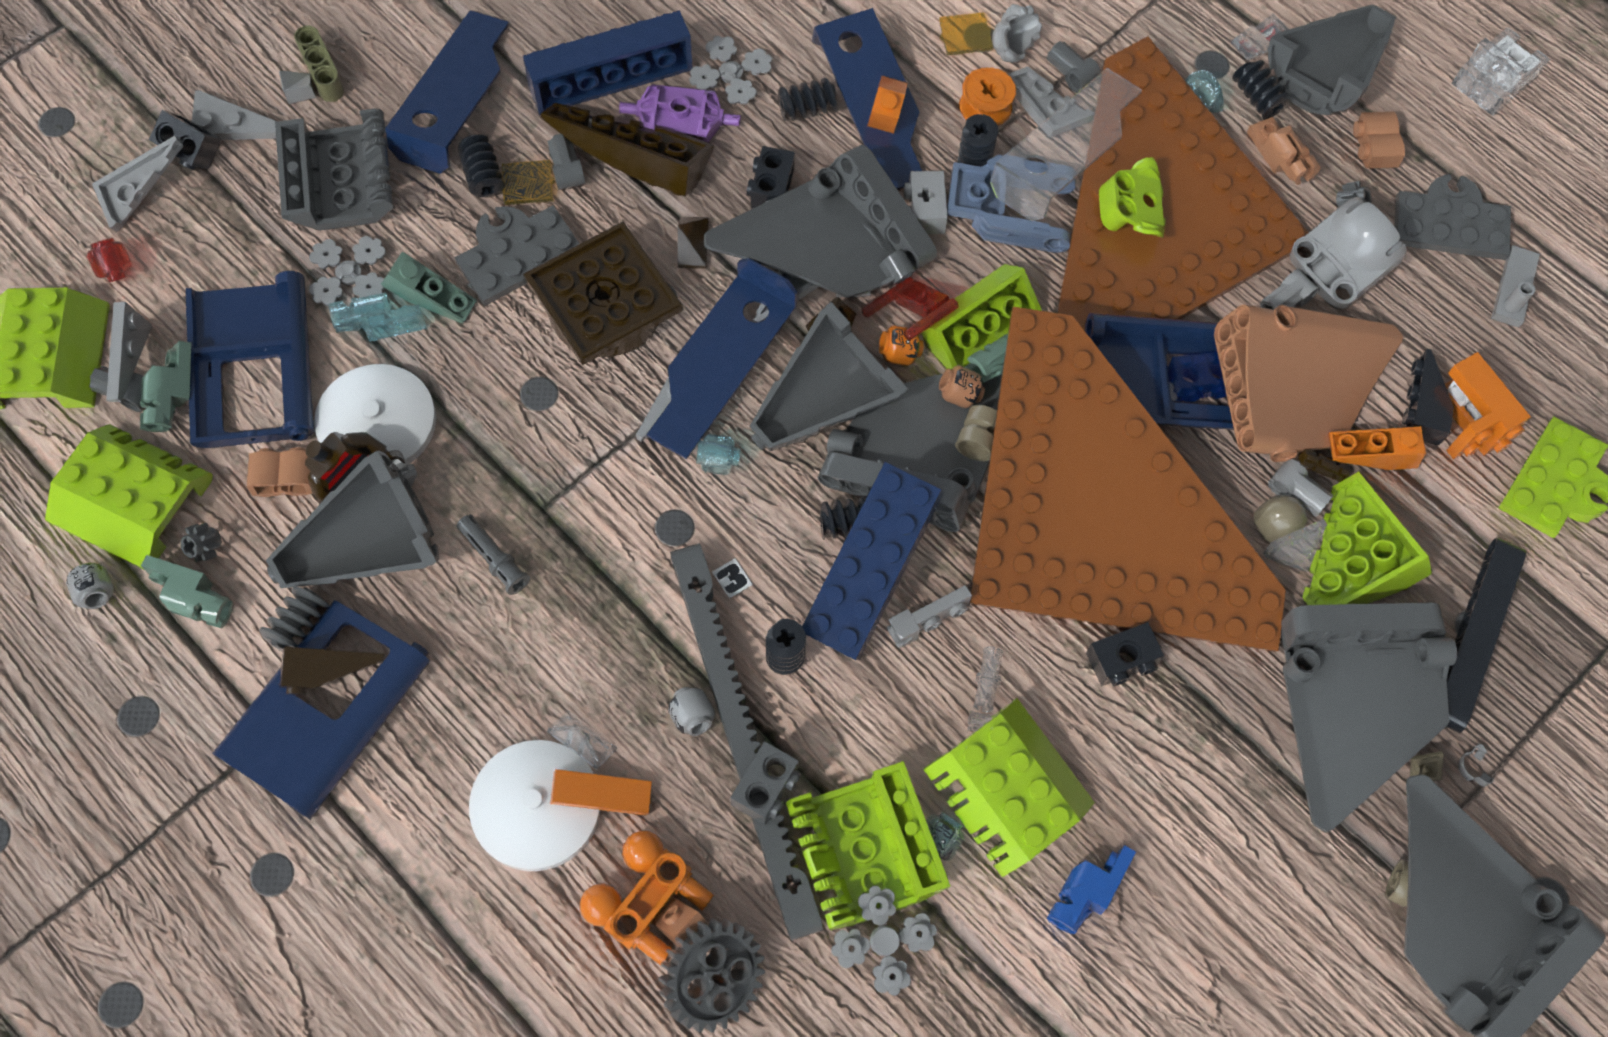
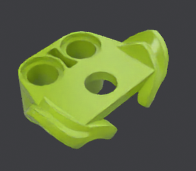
(1123, 199)

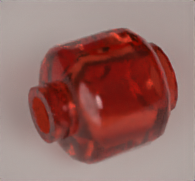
(109, 259)

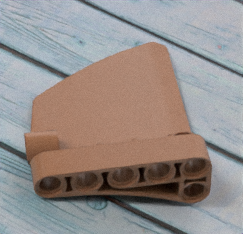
(1298, 374)

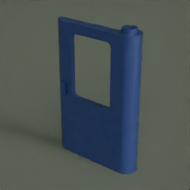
(246, 327)
(1138, 354)
(301, 750)

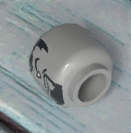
(89, 585)
(691, 711)

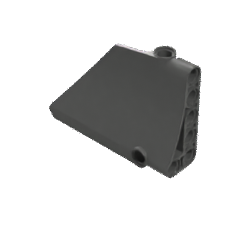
(835, 231)
(917, 437)
(1366, 696)
(1478, 922)

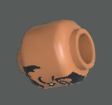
(961, 386)

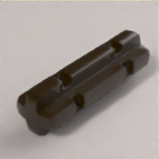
(1323, 465)

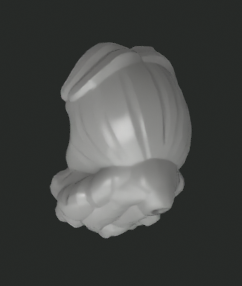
(1016, 32)

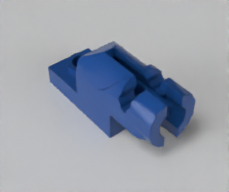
(1089, 889)

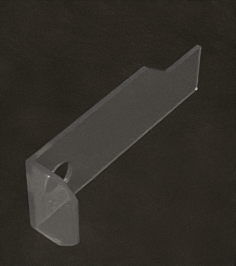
(1066, 143)

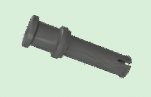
(500, 563)

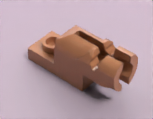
(1283, 150)

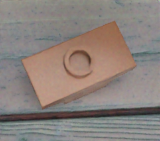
(676, 919)

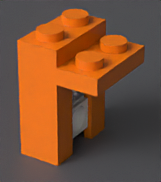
(1482, 409)

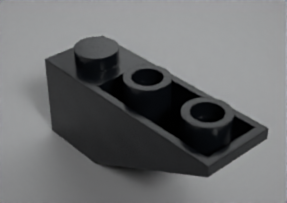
(1429, 400)

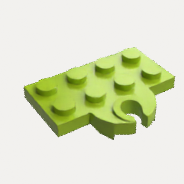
(1559, 480)

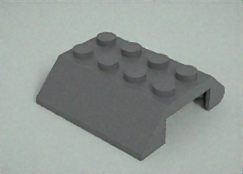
(334, 173)

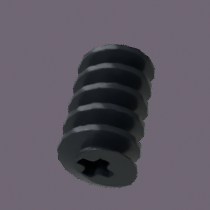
(1260, 88)
(807, 98)
(978, 140)
(480, 166)
(839, 517)
(785, 647)

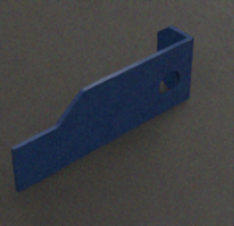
(448, 91)

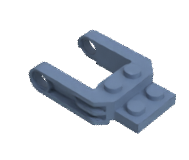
(974, 199)

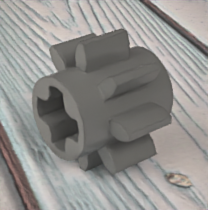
(1351, 191)
(201, 542)

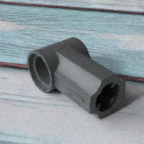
(1077, 70)
(565, 166)
(132, 396)

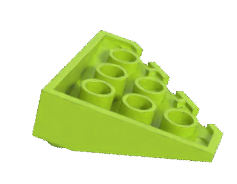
(1363, 550)

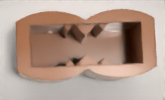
(1379, 140)
(278, 473)

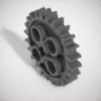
(711, 975)

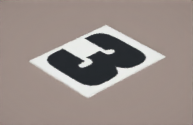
(732, 578)

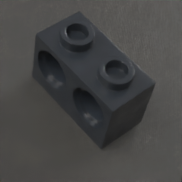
(198, 143)
(768, 178)

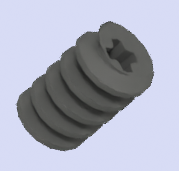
(292, 618)

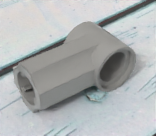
(1293, 291)
(1293, 481)

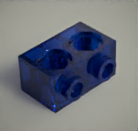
(1199, 370)

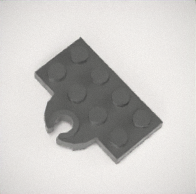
(1453, 220)
(512, 249)

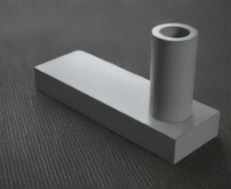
(1515, 286)

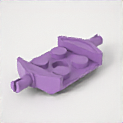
(700, 118)

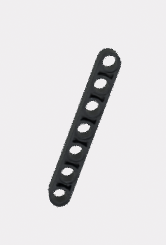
(1481, 628)

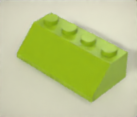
(981, 315)

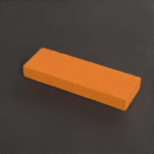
(600, 792)

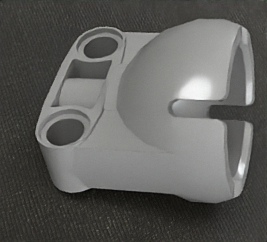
(1349, 251)

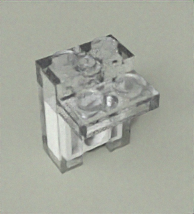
(1499, 71)

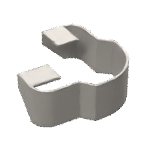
(1484, 780)

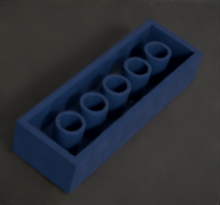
(609, 61)
(872, 561)

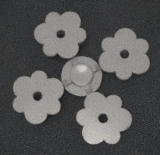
(731, 71)
(348, 271)
(884, 940)

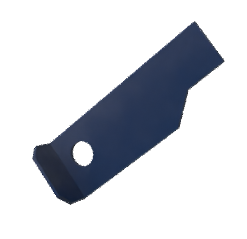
(858, 80)
(721, 355)

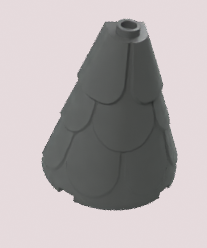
(1330, 59)
(823, 385)
(358, 531)

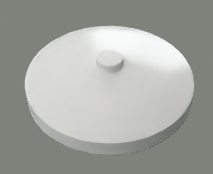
(383, 403)
(514, 810)

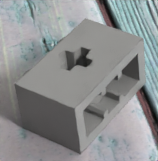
(928, 199)

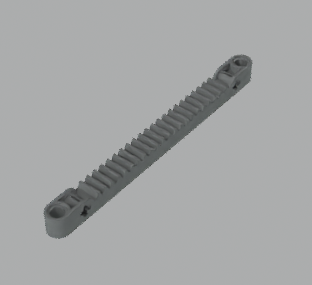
(691, 570)

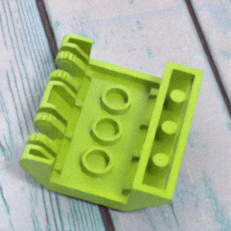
(51, 344)
(121, 493)
(1012, 786)
(868, 839)

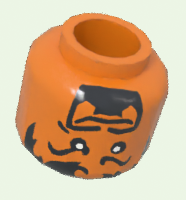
(897, 348)

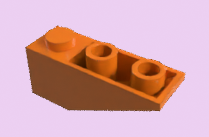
(1379, 447)

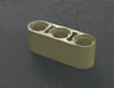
(319, 63)

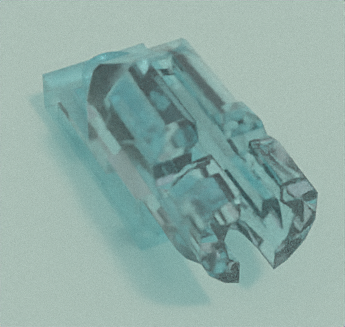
(376, 317)

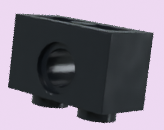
(1137, 642)

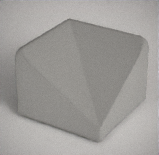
(296, 86)

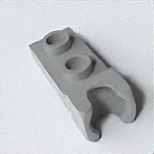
(907, 625)

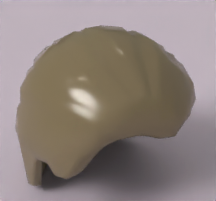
(1280, 517)

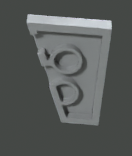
(1036, 94)

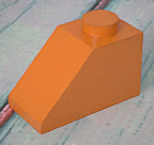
(887, 104)

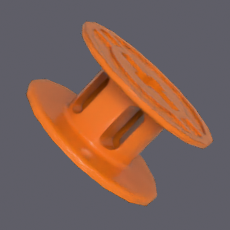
(988, 93)

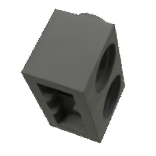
(758, 780)

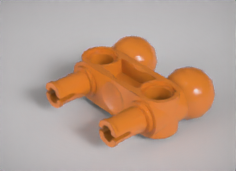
(603, 905)

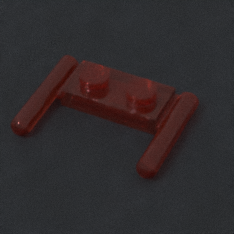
(918, 299)

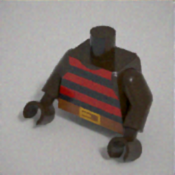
(338, 457)

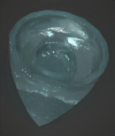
(1207, 90)

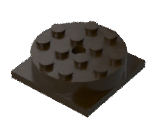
(600, 269)

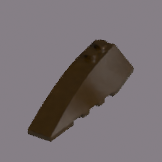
(653, 156)

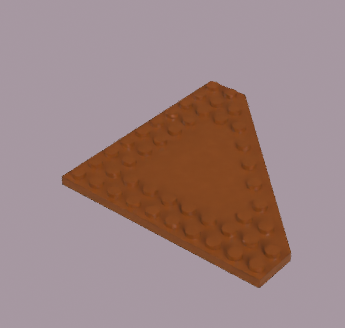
(1216, 206)
(1101, 511)

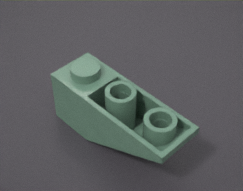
(426, 288)

